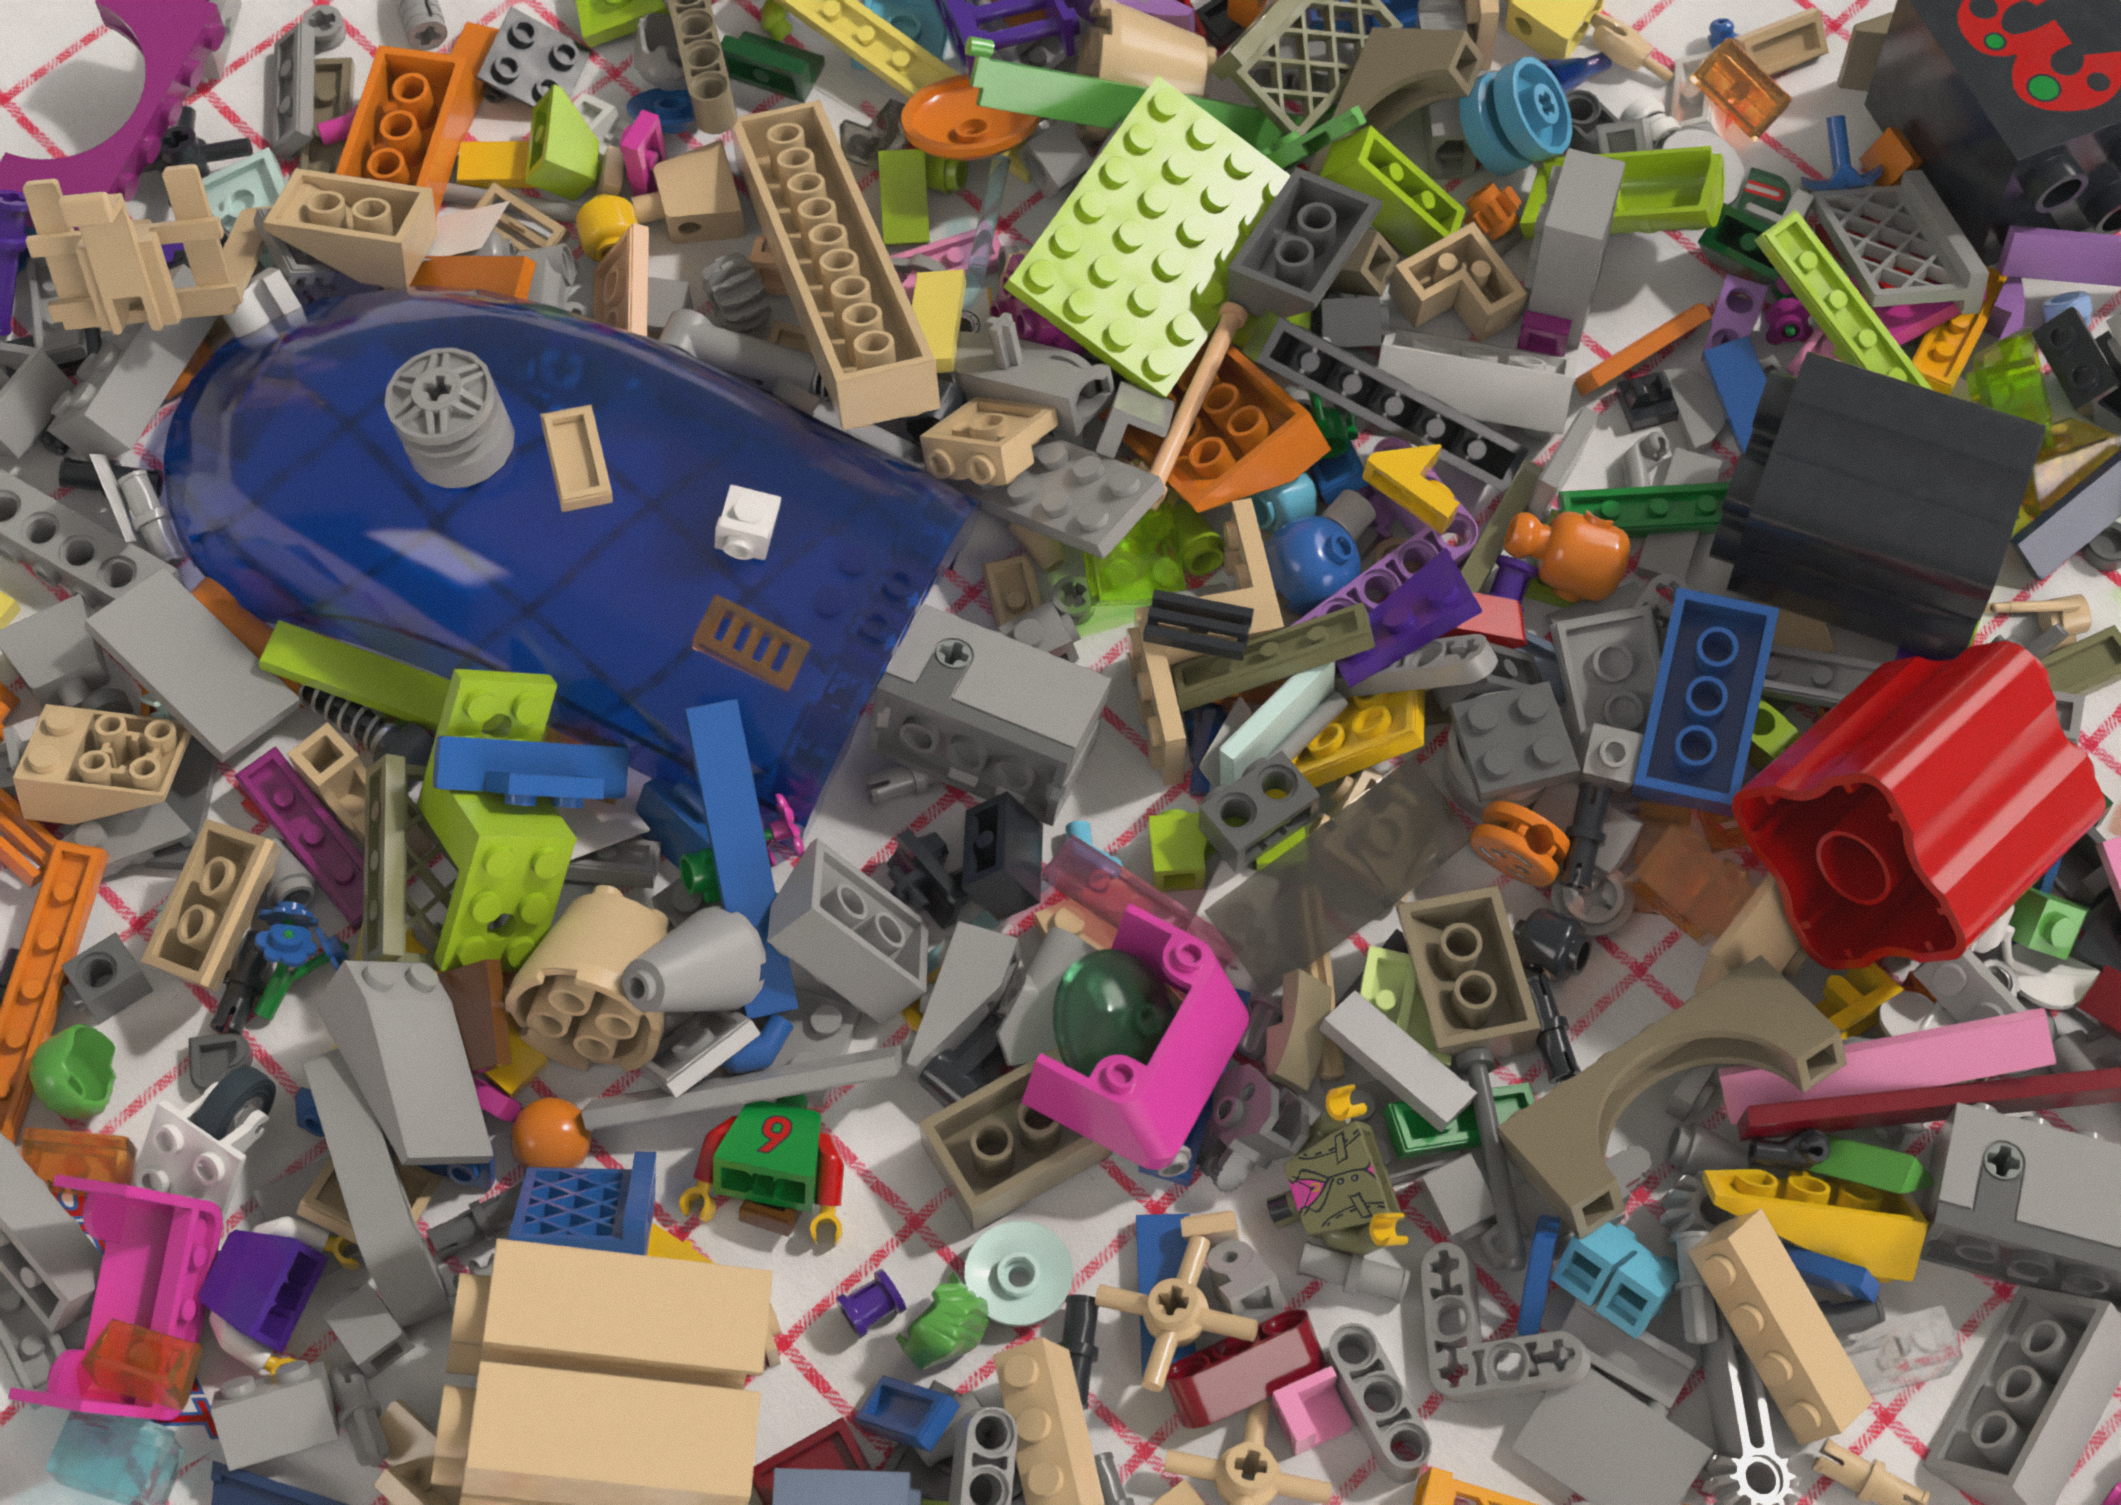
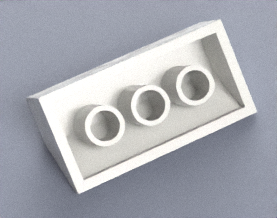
(1484, 379)

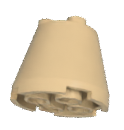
(1137, 48)
(573, 990)

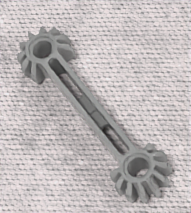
(1731, 1382)

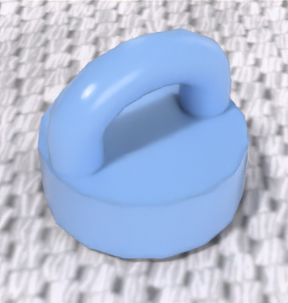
(2057, 304)

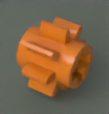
(1493, 210)

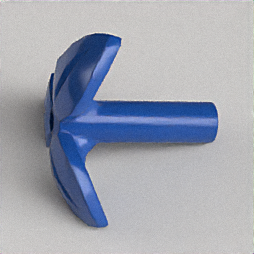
(1843, 174)

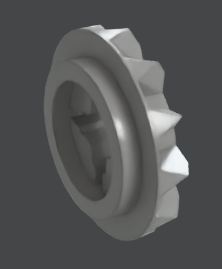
(1615, 899)

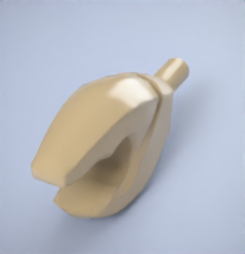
(1625, 46)

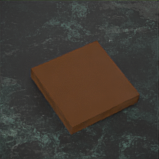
(480, 1013)

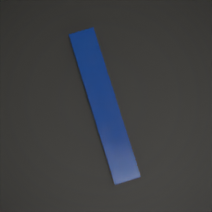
(738, 839)

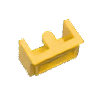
(1855, 1000)

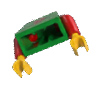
(773, 1158)

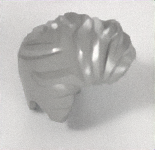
(658, 53)

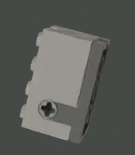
(987, 713)
(2025, 1203)

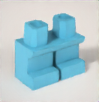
(1635, 1277)

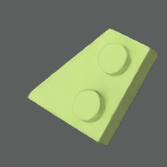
(1393, 989)

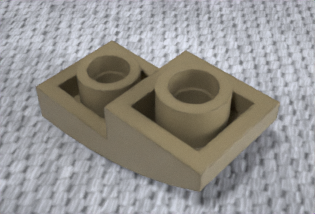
(1297, 1042)

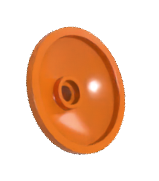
(952, 127)

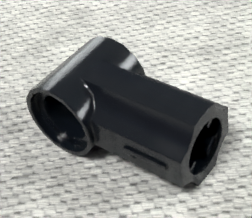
(967, 1068)

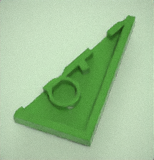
(1293, 149)

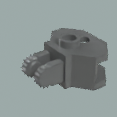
(1249, 1128)

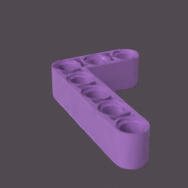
(1423, 546)

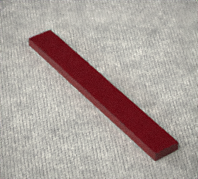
(1929, 1103)

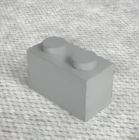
(275, 1413)

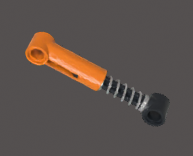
(352, 718)

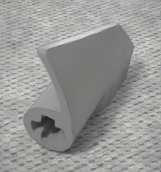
(1030, 998)

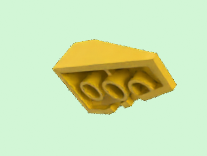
(1830, 1217)

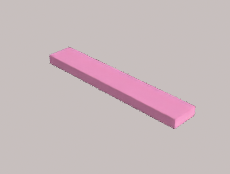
(1908, 1061)

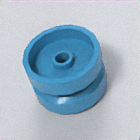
(1516, 117)

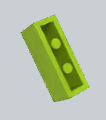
(1413, 205)

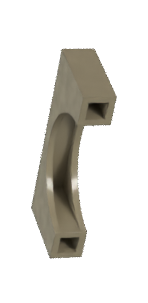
(1391, 79)
(1742, 1020)

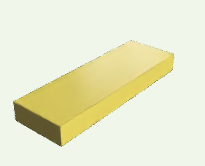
(938, 309)

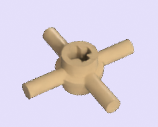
(1176, 1313)
(1252, 1459)

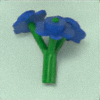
(289, 946)

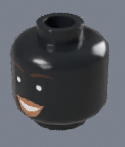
(1552, 944)

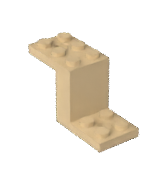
(1152, 663)

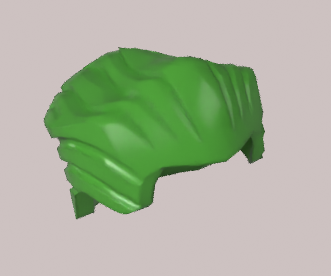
(947, 1327)

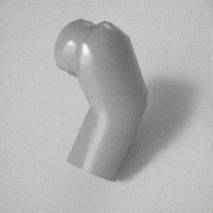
(1643, 458)

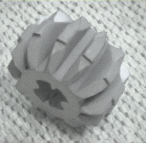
(736, 293)

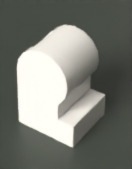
(264, 300)

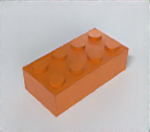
(410, 119)

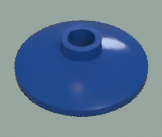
(672, 107)

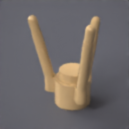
(2069, 611)

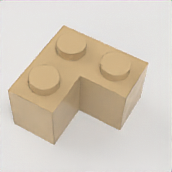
(1463, 275)

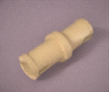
(1866, 1478)

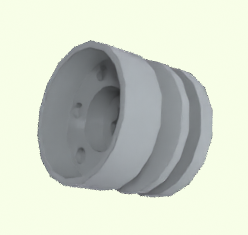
(449, 417)

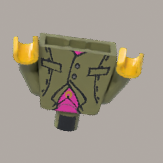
(1340, 1183)

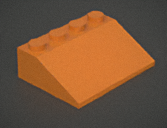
(1242, 439)

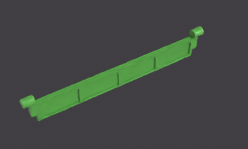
(1097, 100)

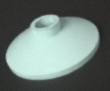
(1025, 1249)

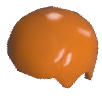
(550, 1135)

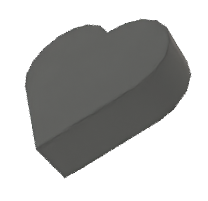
(215, 1057)

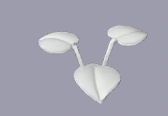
(2042, 979)

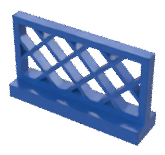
(588, 1207)

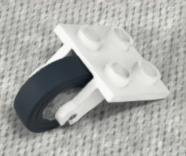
(203, 1146)

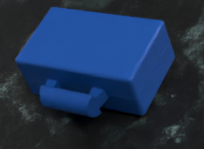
(673, 817)

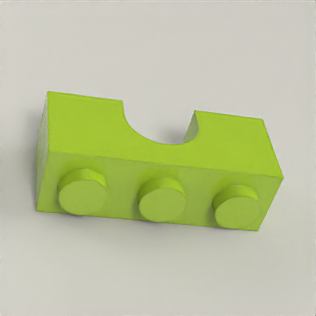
(1181, 850)

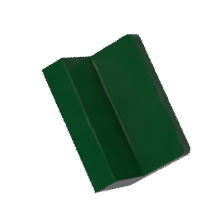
(771, 65)

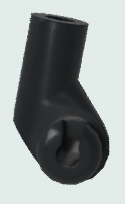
(1793, 1153)

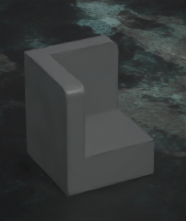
(2082, 874)

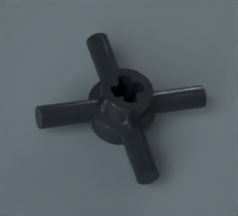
(183, 147)

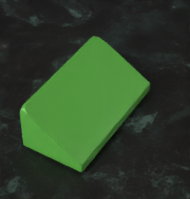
(1874, 1167)

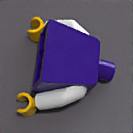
(264, 1286)

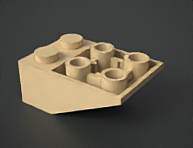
(96, 764)

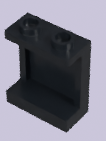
(2083, 367)

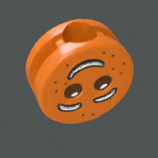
(1519, 843)

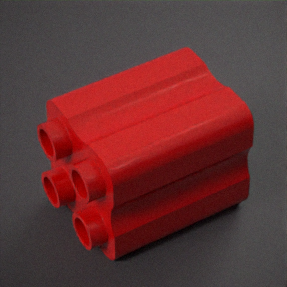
(1920, 807)

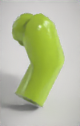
(774, 20)

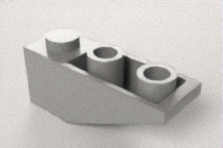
(968, 991)

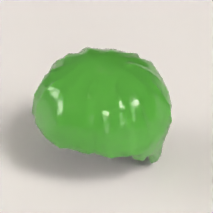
(74, 1072)

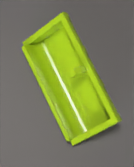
(1656, 191)

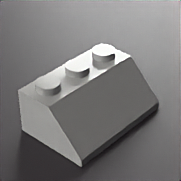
(850, 933)

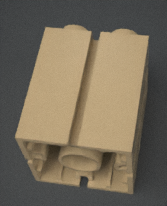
(603, 1380)

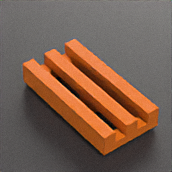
(25, 836)

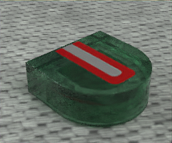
(1766, 191)

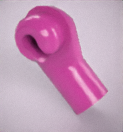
(337, 128)

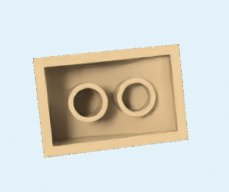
(356, 225)

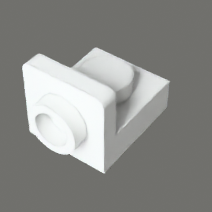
(747, 523)

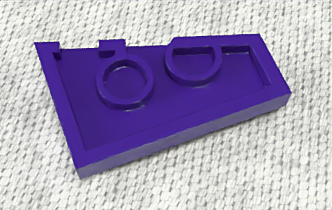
(1413, 616)

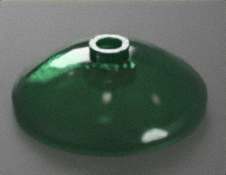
(1109, 1007)

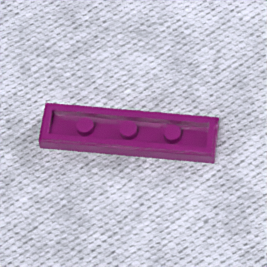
(307, 831)

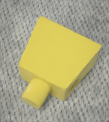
(1551, 26)

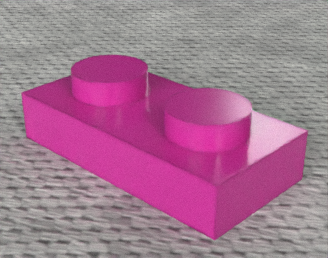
(642, 150)

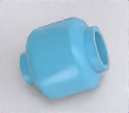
(1286, 502)

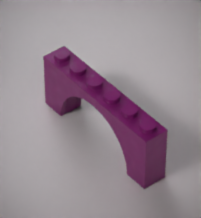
(175, 46)

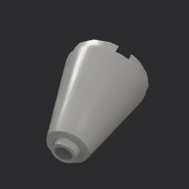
(699, 966)

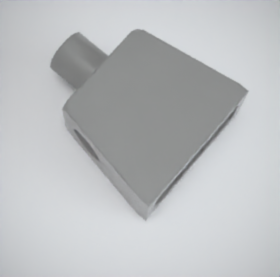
(56, 654)

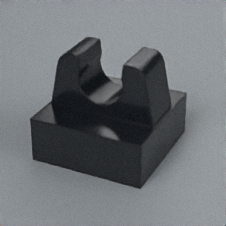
(1647, 401)

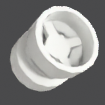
(1660, 125)

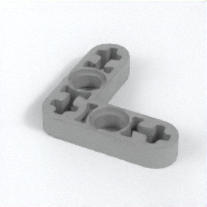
(1482, 1358)

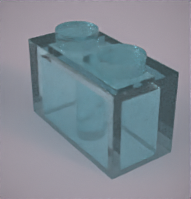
(116, 1459)

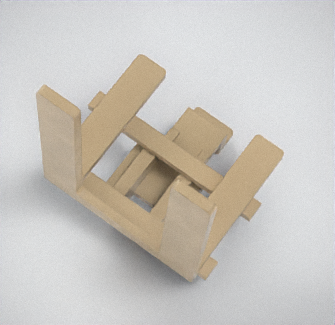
(116, 265)

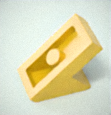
(1402, 478)

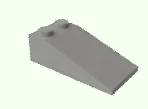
(407, 1059)

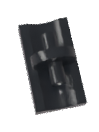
(923, 881)

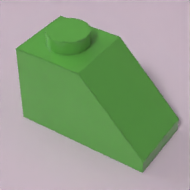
(2047, 923)

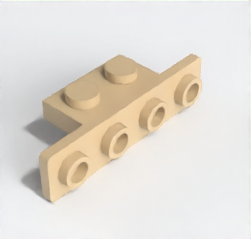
(411, 1460)

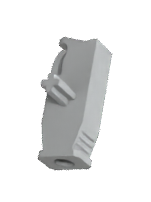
(1441, 120)
(1029, 372)

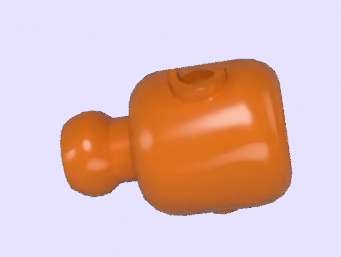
(1573, 553)

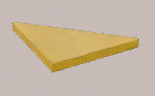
(1363, 735)

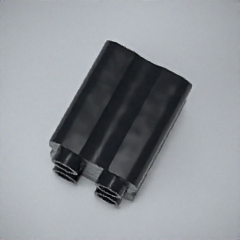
(1875, 504)

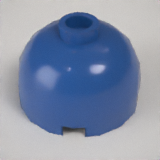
(1311, 561)

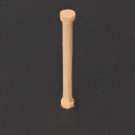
(1233, 317)

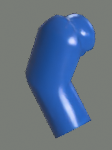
(763, 1049)

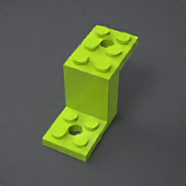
(505, 853)

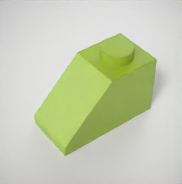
(561, 148)

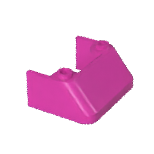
(1152, 1107)
(148, 1277)

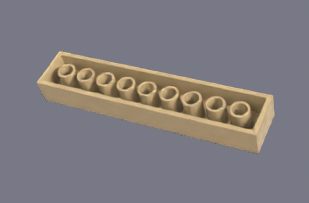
(835, 267)

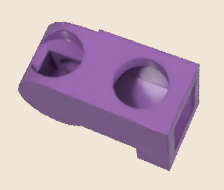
(1735, 315)

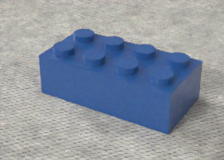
(1705, 701)

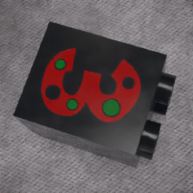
(2009, 110)

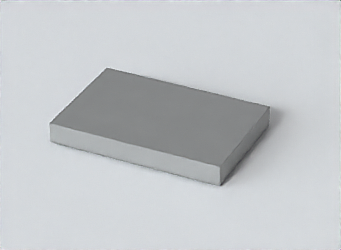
(1610, 1445)

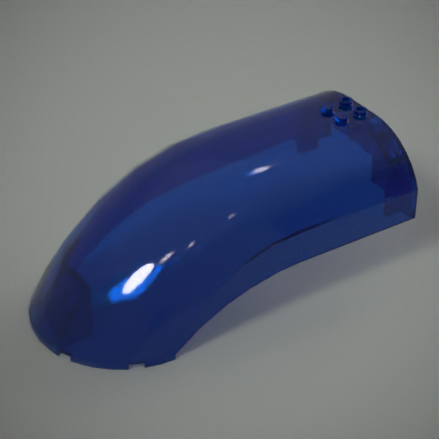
(316, 519)

